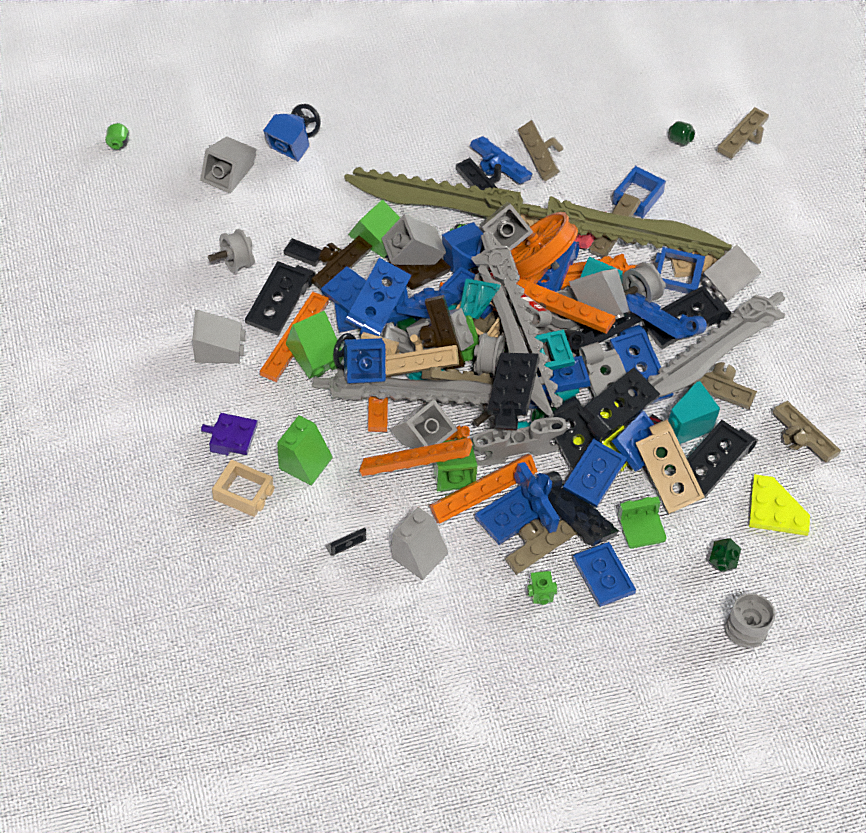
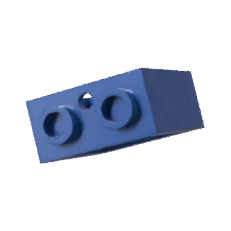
(645, 180)
(680, 286)

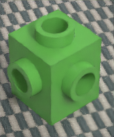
(541, 587)

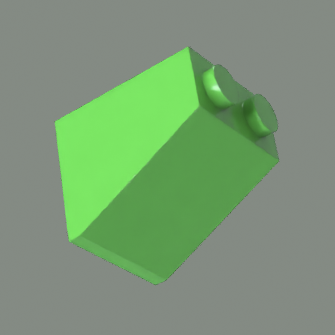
(375, 226)
(313, 344)
(303, 451)
(455, 472)

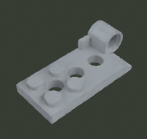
(594, 359)

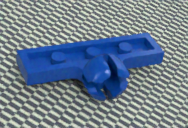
(494, 155)
(537, 492)

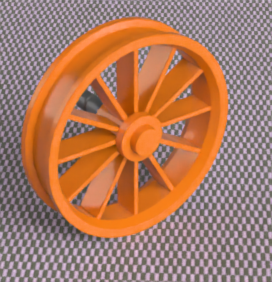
(545, 245)

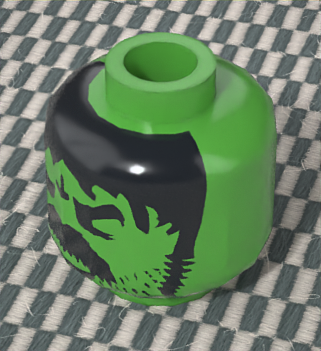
(117, 135)

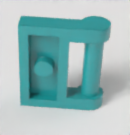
(558, 348)

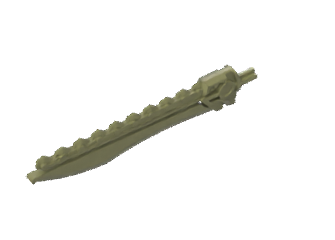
(428, 192)
(629, 229)

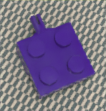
(231, 434)

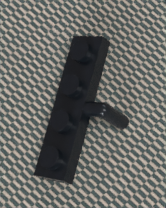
(475, 176)

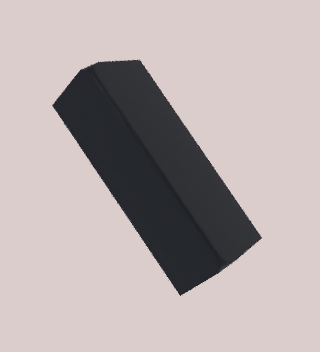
(346, 542)

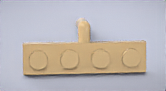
(421, 359)

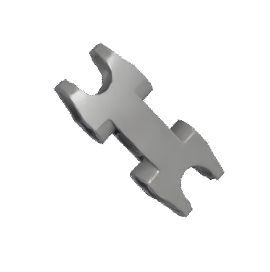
(532, 439)

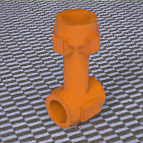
(462, 432)

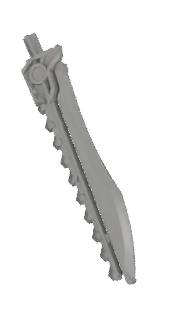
(503, 267)
(694, 364)
(442, 390)

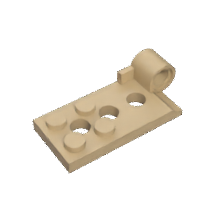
(665, 437)

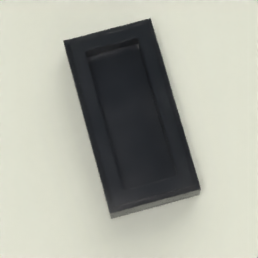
(302, 252)

